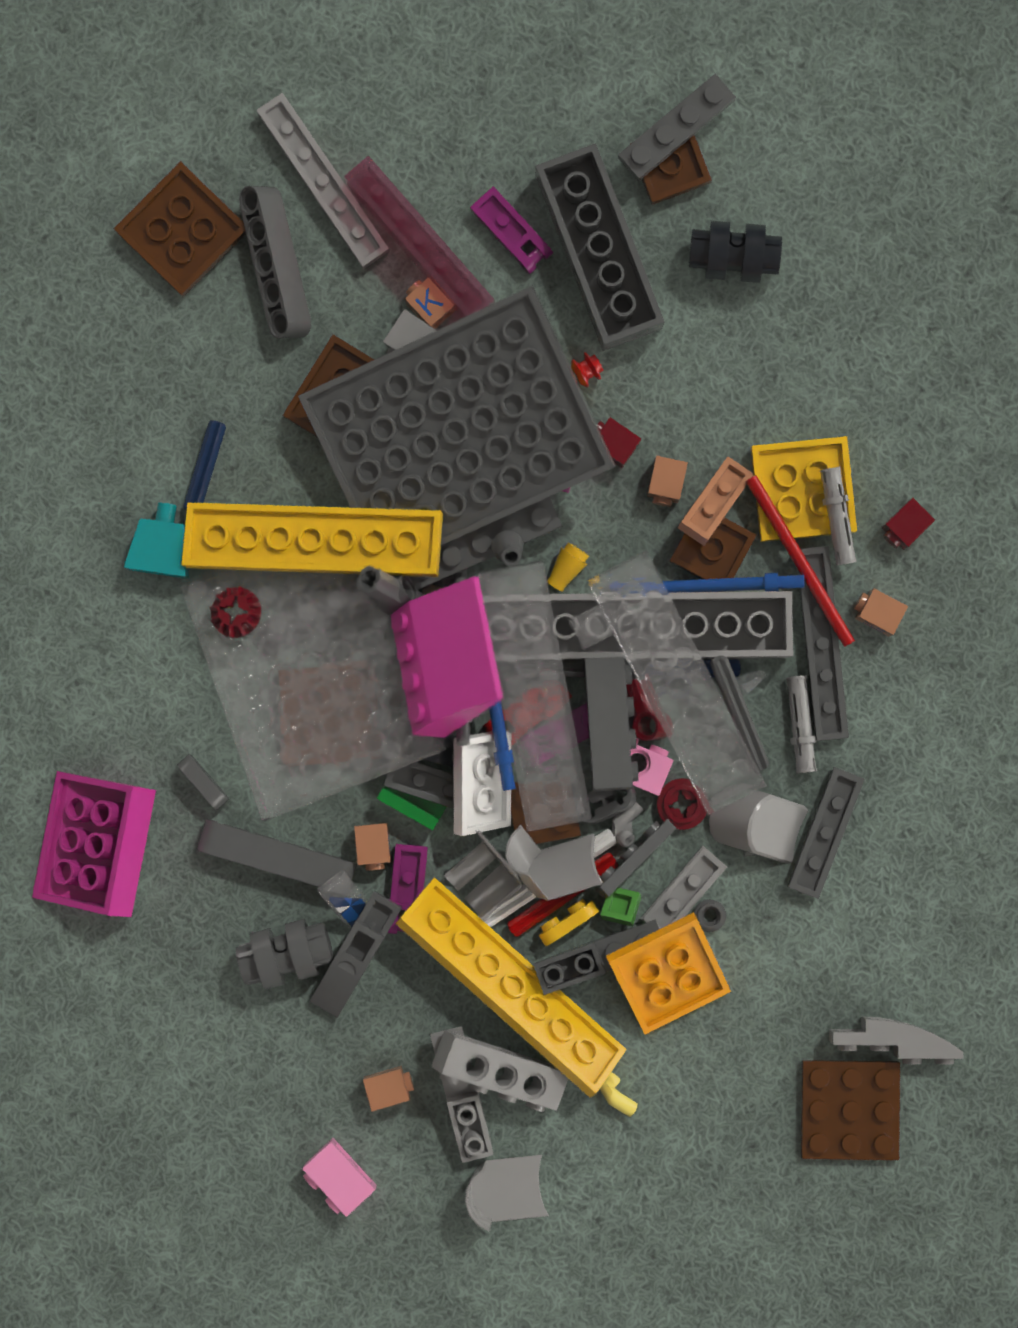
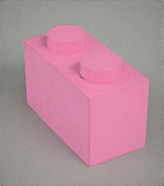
(338, 1178)

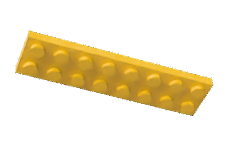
(312, 539)
(511, 987)

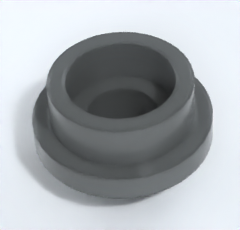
(720, 917)

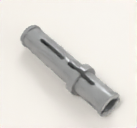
(838, 516)
(801, 724)

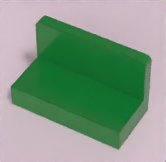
(416, 808)

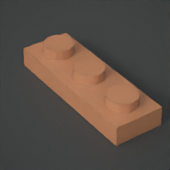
(715, 501)

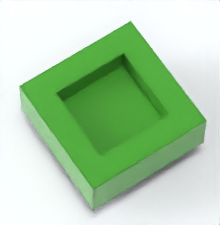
(621, 906)

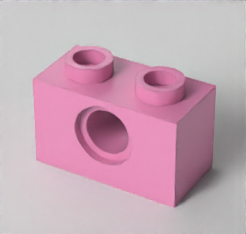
(656, 768)

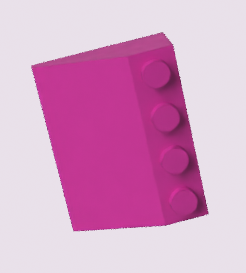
(446, 658)
(94, 844)

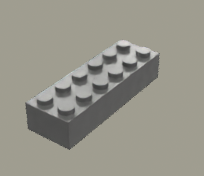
(599, 247)

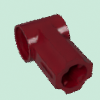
(643, 714)

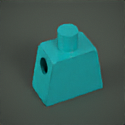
(158, 545)

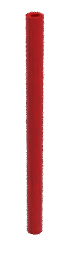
(800, 561)

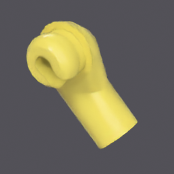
(615, 1098)

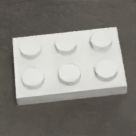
(478, 789)

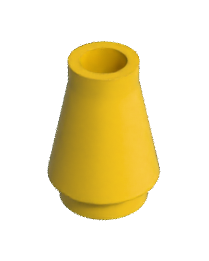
(567, 566)

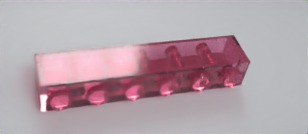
(416, 238)

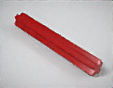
(544, 908)

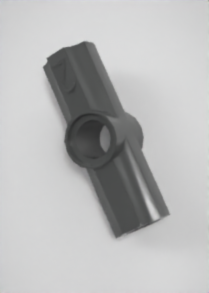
(387, 590)

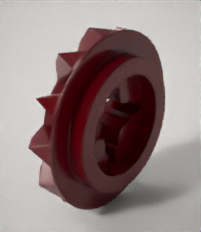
(244, 623)
(669, 794)

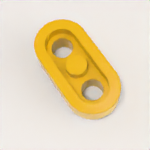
(578, 914)

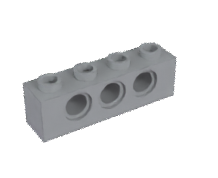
(457, 1050)

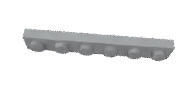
(323, 180)

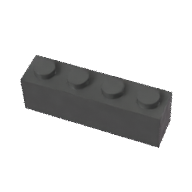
(609, 724)

